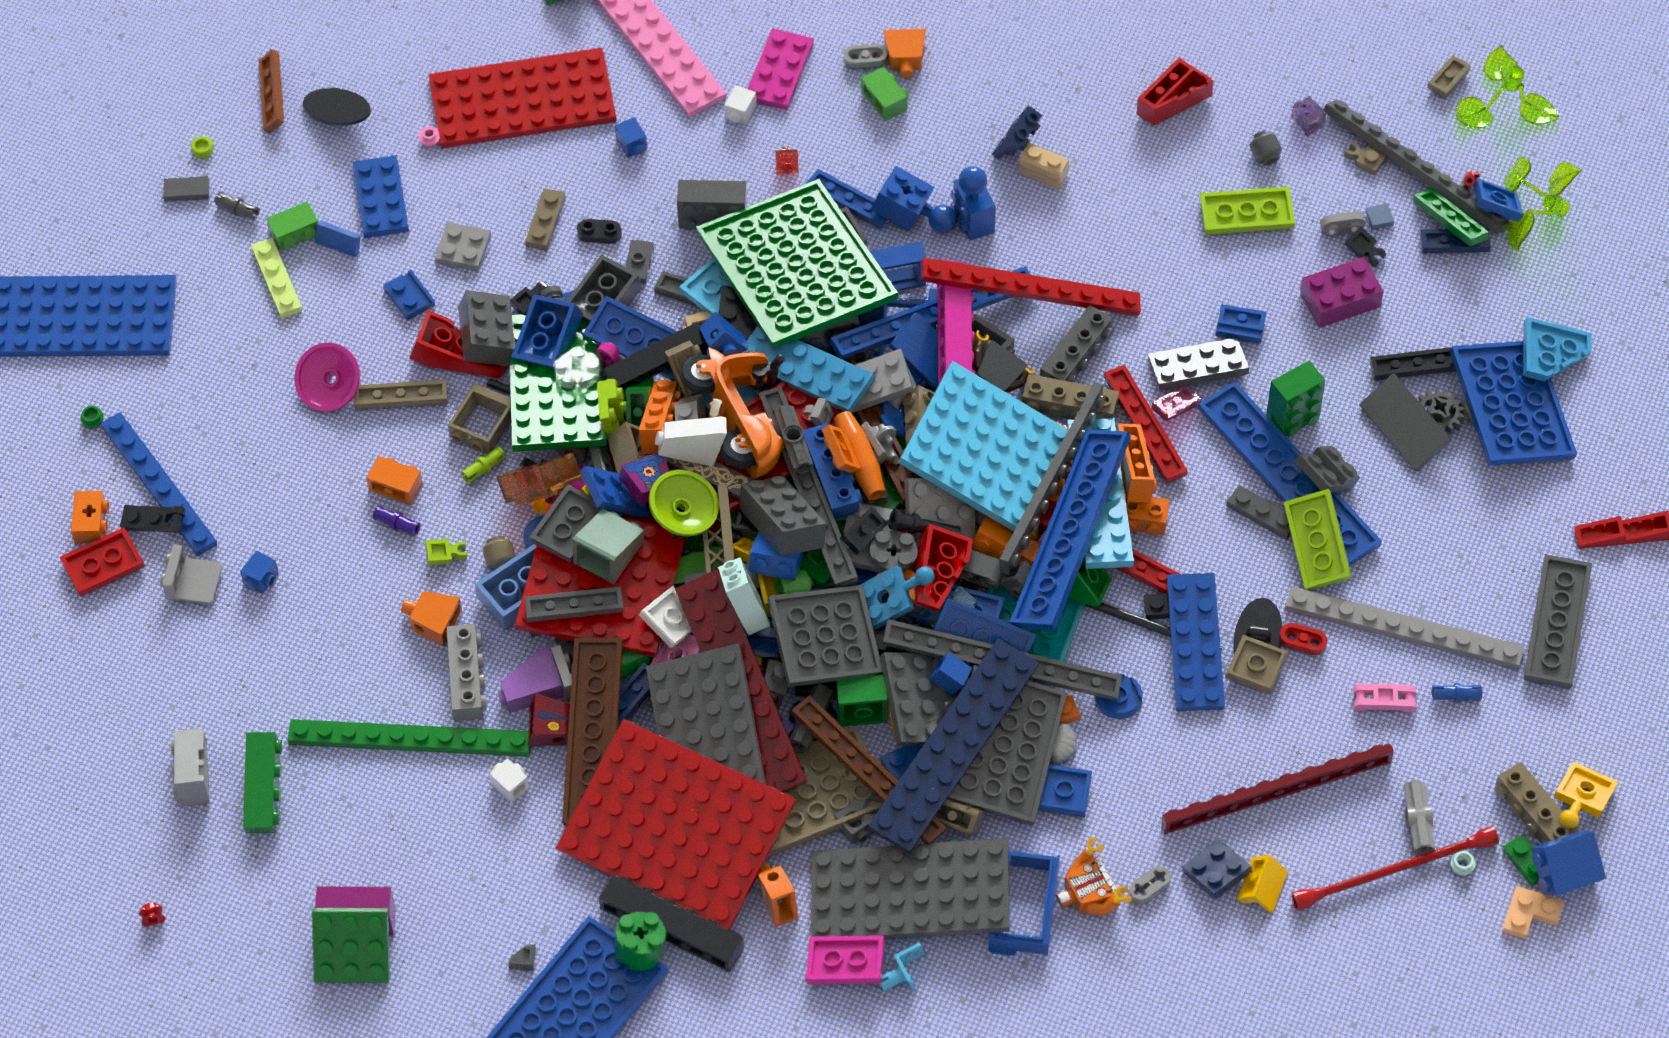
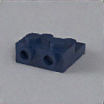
(1018, 133)

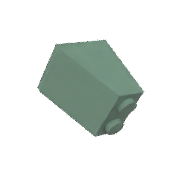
(607, 545)

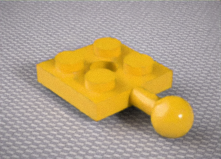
(1571, 793)

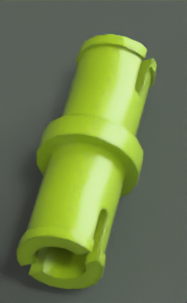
(483, 465)

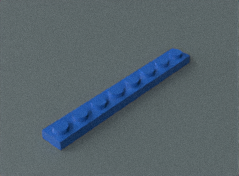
(157, 481)

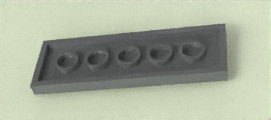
(1557, 621)

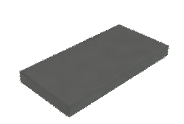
(1405, 422)

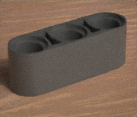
(982, 570)

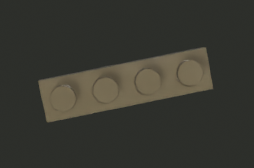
(401, 394)

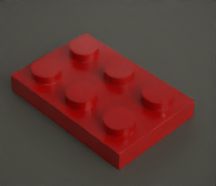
(102, 562)

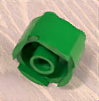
(640, 940)

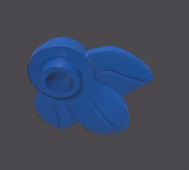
(895, 418)

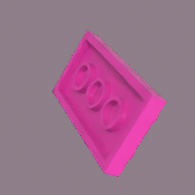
(780, 68)

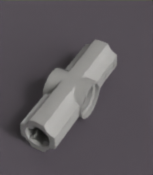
(1419, 817)

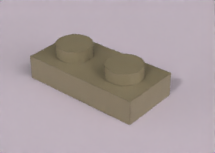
(1449, 76)

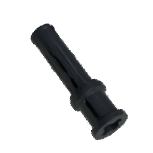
(914, 524)

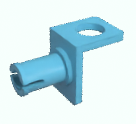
(900, 974)

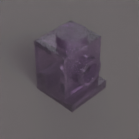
(1308, 115)

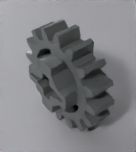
(1442, 407)

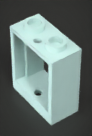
(744, 596)

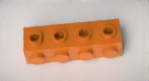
(657, 412)
(1136, 466)
(1148, 517)

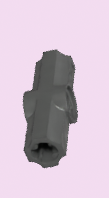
(796, 449)
(801, 737)

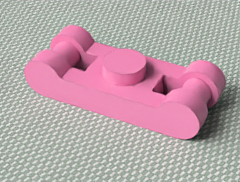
(1385, 697)

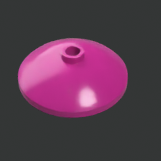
(315, 373)

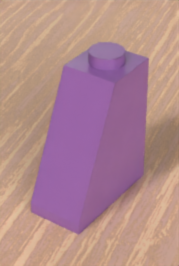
(532, 677)

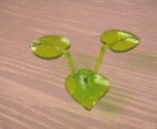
(1503, 67)
(1553, 203)

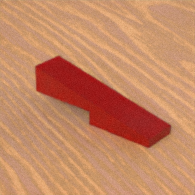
(1620, 532)

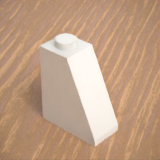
(692, 439)

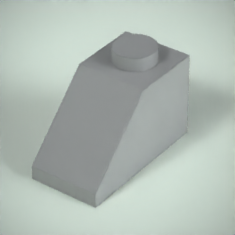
(690, 408)

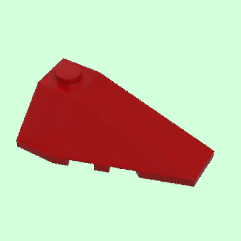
(440, 347)
(947, 556)

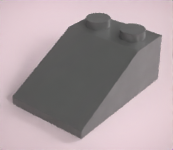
(603, 280)

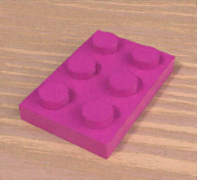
(845, 960)

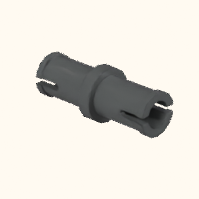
(237, 206)

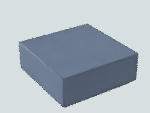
(1379, 216)

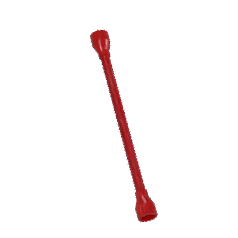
(1482, 839)

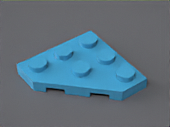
(1552, 348)

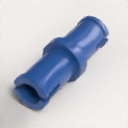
(1457, 692)

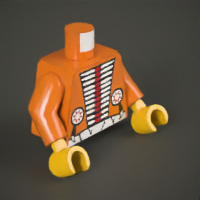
(1090, 885)

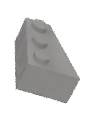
(190, 767)

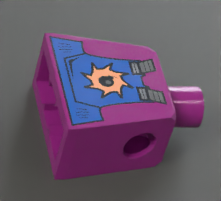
(641, 475)

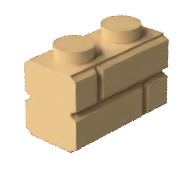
(1043, 166)

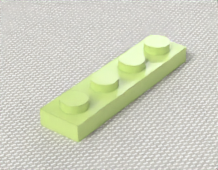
(276, 278)

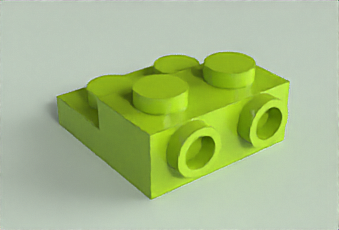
(611, 405)

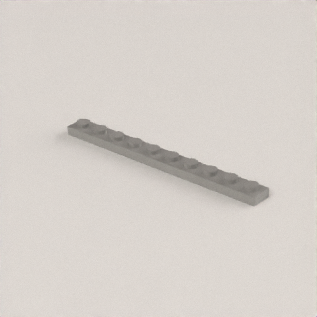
(1404, 627)

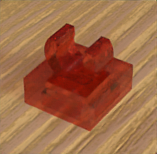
(786, 160)

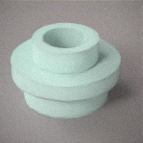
(1466, 857)

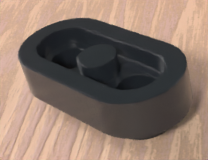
(598, 231)

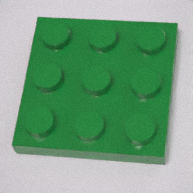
(351, 945)

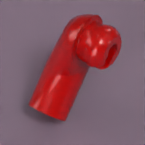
(1470, 179)

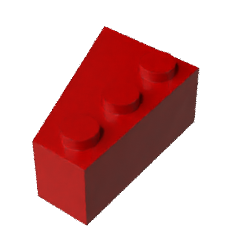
(1174, 92)

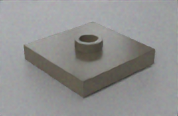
(1256, 664)

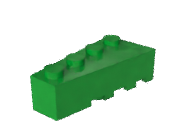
(262, 782)

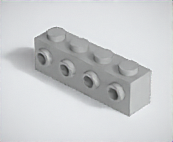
(465, 672)

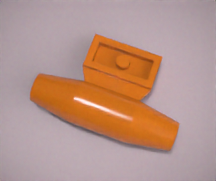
(854, 454)

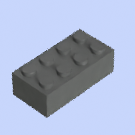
(782, 515)

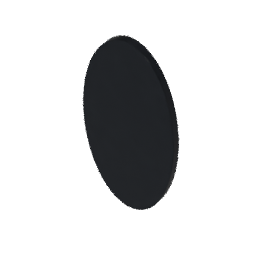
(336, 106)
(1259, 621)

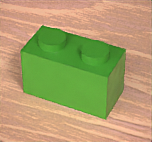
(884, 93)
(292, 226)

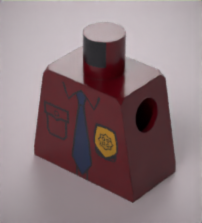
(548, 721)

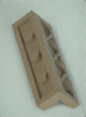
(725, 529)

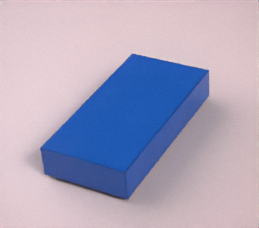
(337, 238)

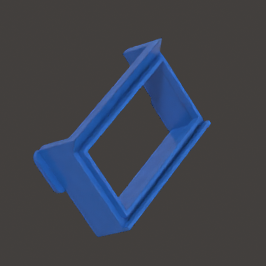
(1007, 943)

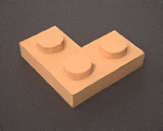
(1528, 906)

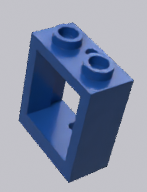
(900, 256)

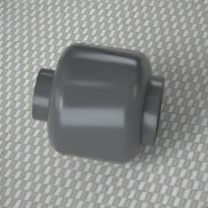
(1265, 147)

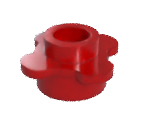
(151, 914)

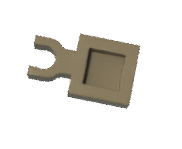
(1367, 159)

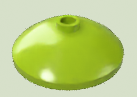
(692, 495)

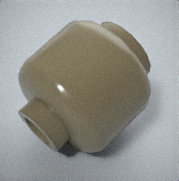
(498, 552)

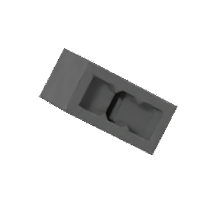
(861, 832)

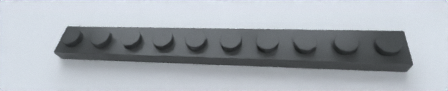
(1415, 165)
(1050, 482)
(809, 487)
(973, 652)

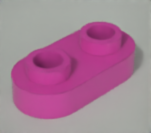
(608, 354)

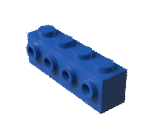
(835, 483)

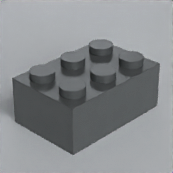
(708, 200)
(486, 328)

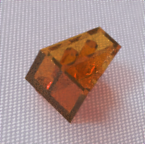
(539, 479)

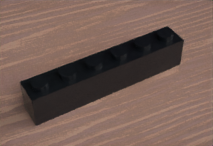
(683, 927)

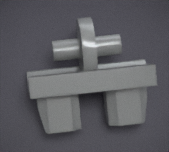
(881, 439)

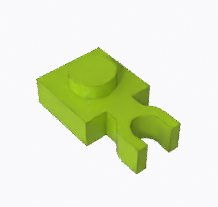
(441, 552)

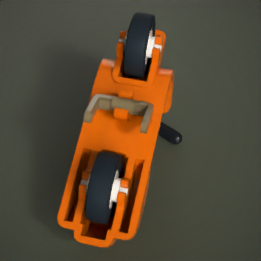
(749, 438)

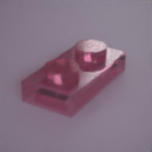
(1176, 403)

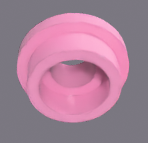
(433, 140)

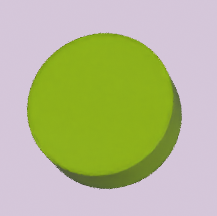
(202, 147)

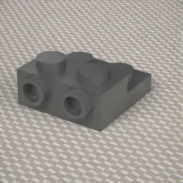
(1328, 469)

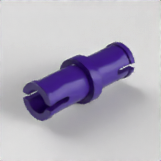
(396, 520)

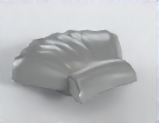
(1064, 744)

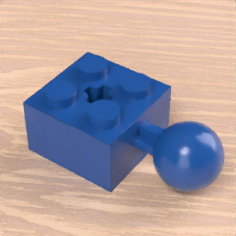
(906, 198)
(973, 203)

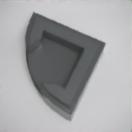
(524, 958)

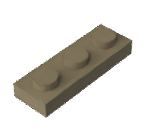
(545, 219)

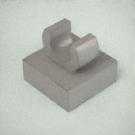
(820, 413)

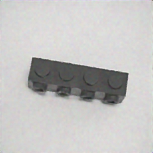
(1078, 346)

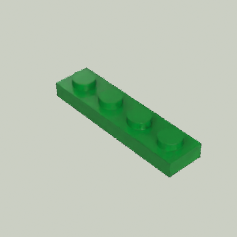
(1451, 217)

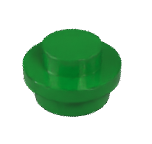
(91, 417)

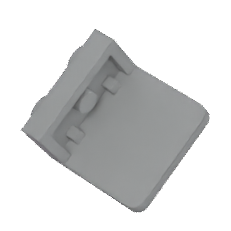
(190, 578)

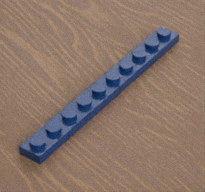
(886, 329)

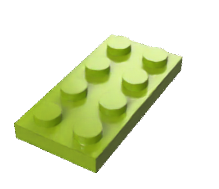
(1247, 210)
(1317, 540)

